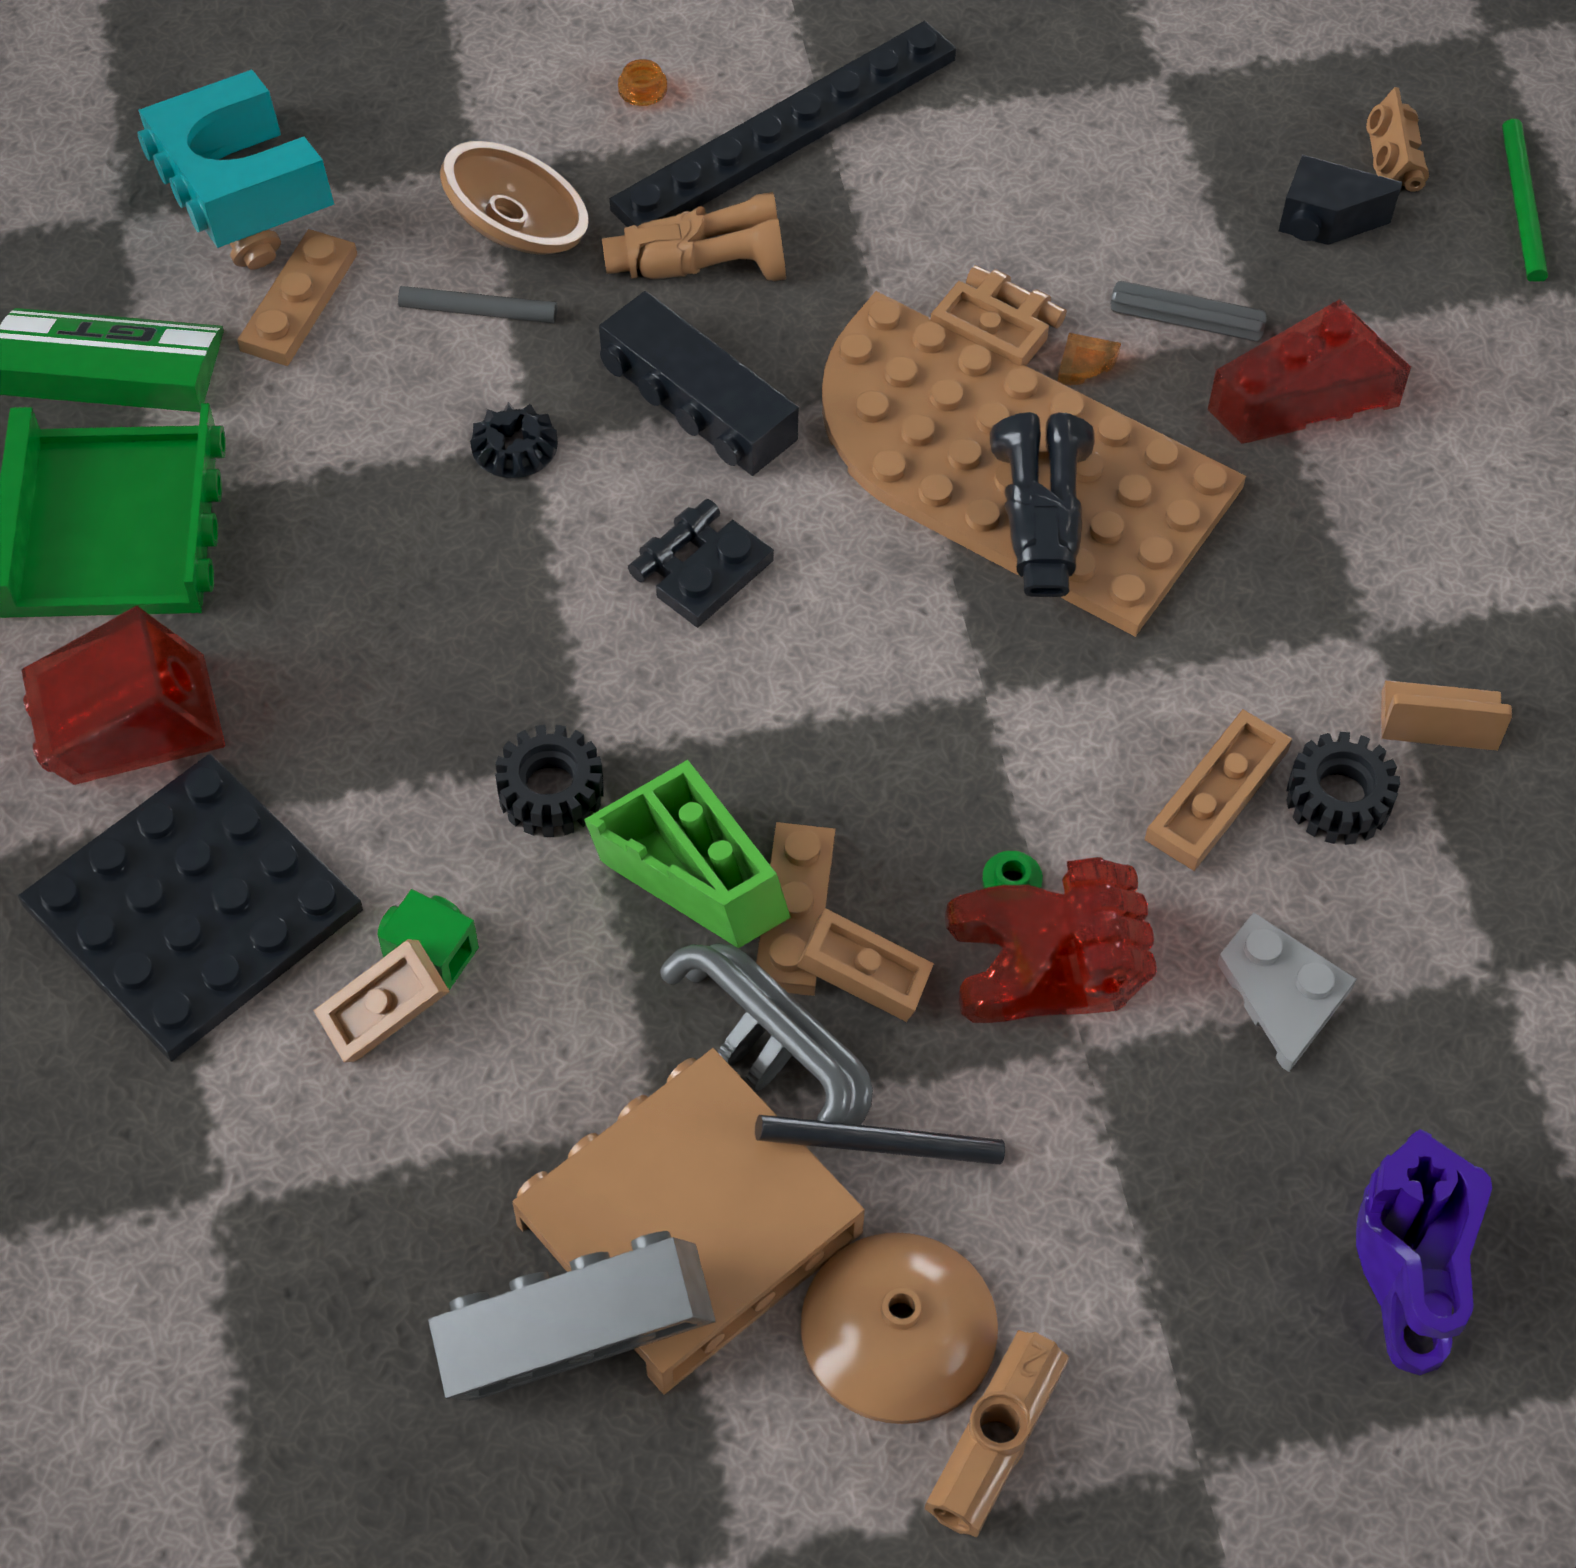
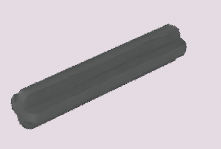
(1188, 310)

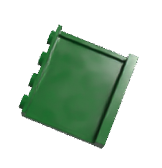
(107, 517)

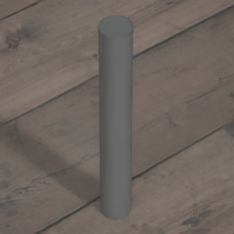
(477, 304)

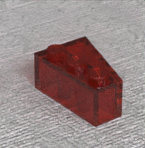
(1308, 375)

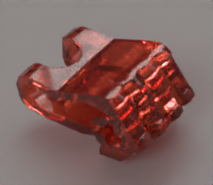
(1058, 949)

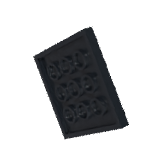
(190, 905)

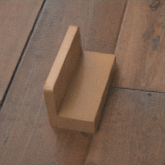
(1443, 715)

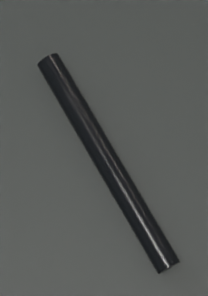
(879, 1139)

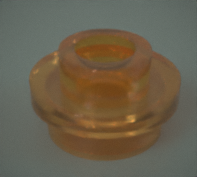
(642, 83)

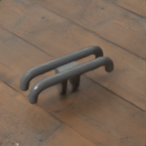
(788, 1022)

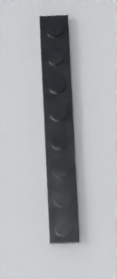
(785, 127)

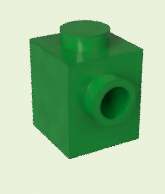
(440, 928)

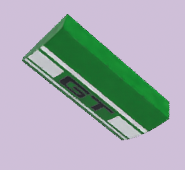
(107, 359)

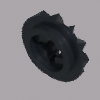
(523, 456)

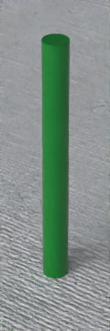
(1524, 201)

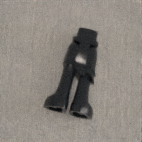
(1043, 521)

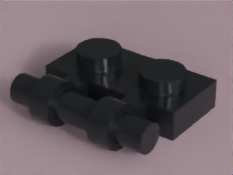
(712, 573)

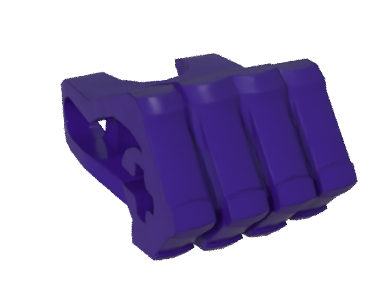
(1420, 1287)

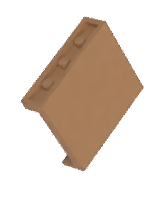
(695, 1169)

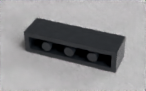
(698, 383)

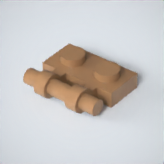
(999, 314)

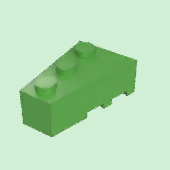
(691, 855)

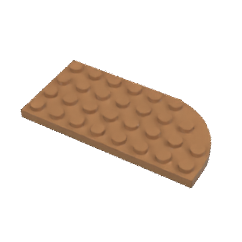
(915, 425)

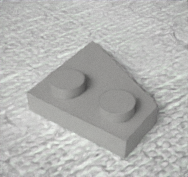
(1283, 986)

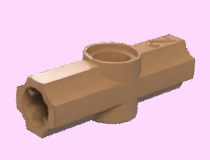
(981, 1466)

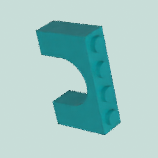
(240, 194)

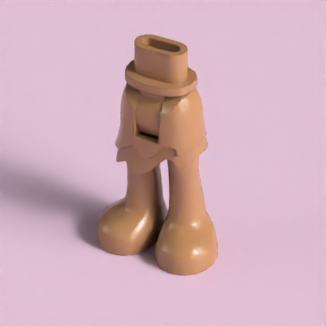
(681, 245)

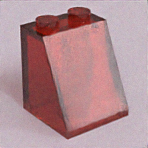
(120, 700)

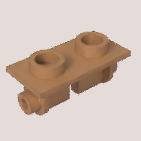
(1395, 142)

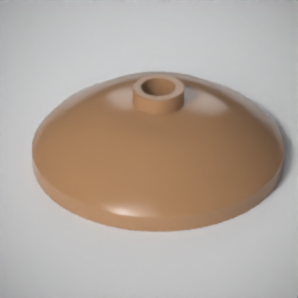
(513, 198)
(891, 1364)

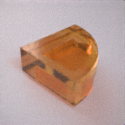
(1086, 358)

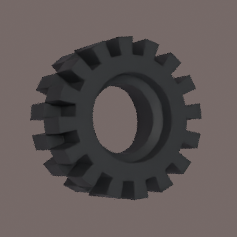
(544, 752)
(1348, 760)

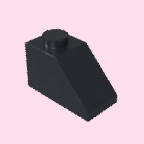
(1336, 202)

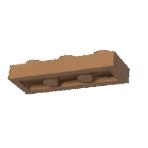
(297, 297)
(1218, 789)
(803, 866)

